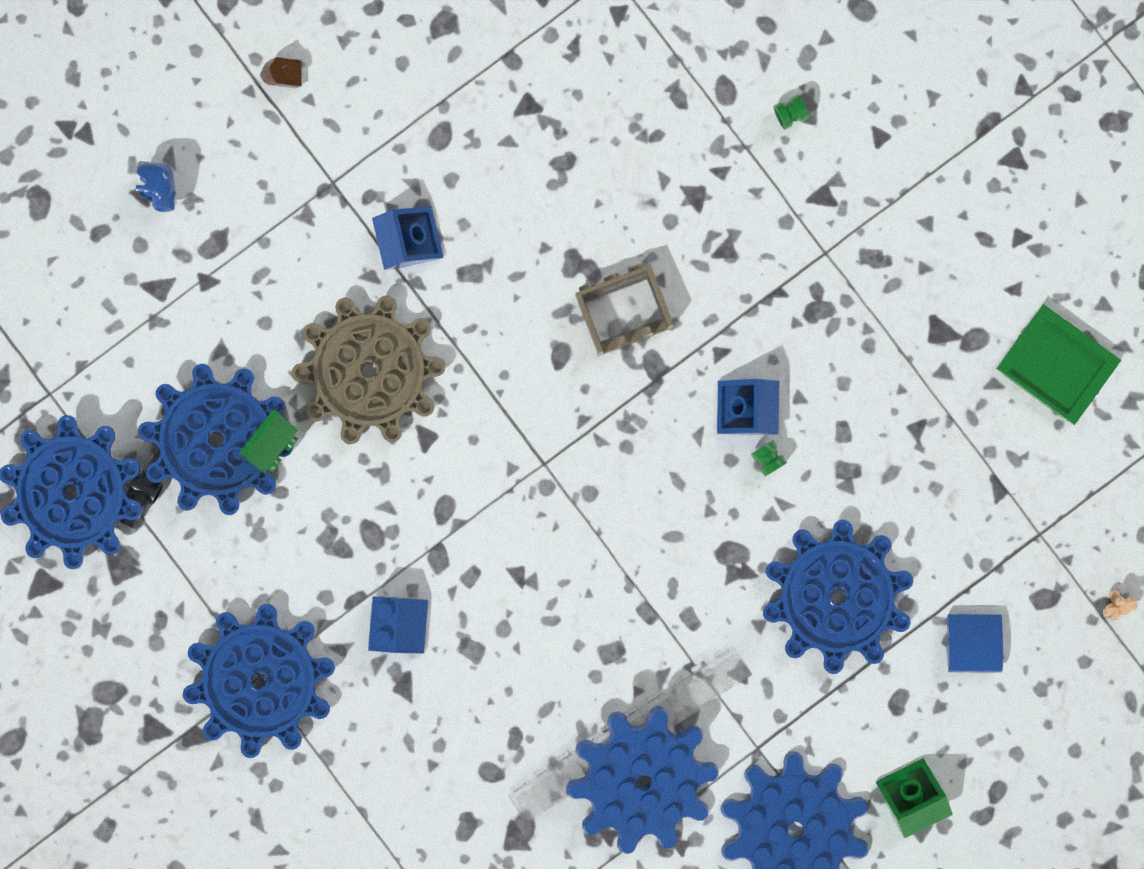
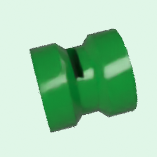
(794, 110)
(768, 457)

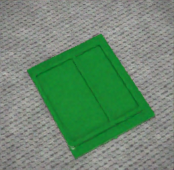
(1058, 364)

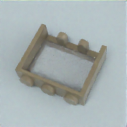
(623, 309)

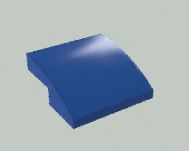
(974, 643)

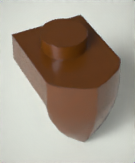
(282, 72)

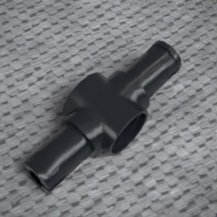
(143, 491)

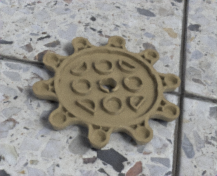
(339, 364)

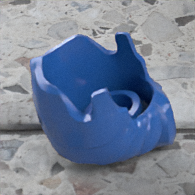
(158, 185)

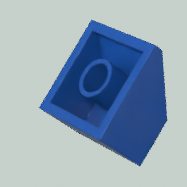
(407, 237)
(748, 407)
(398, 625)

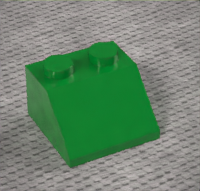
(269, 442)
(914, 798)

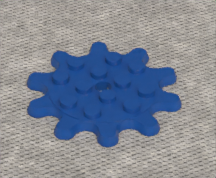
(185, 433)
(43, 486)
(867, 601)
(229, 687)
(632, 754)
(789, 799)

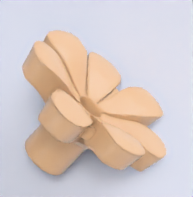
(1119, 605)

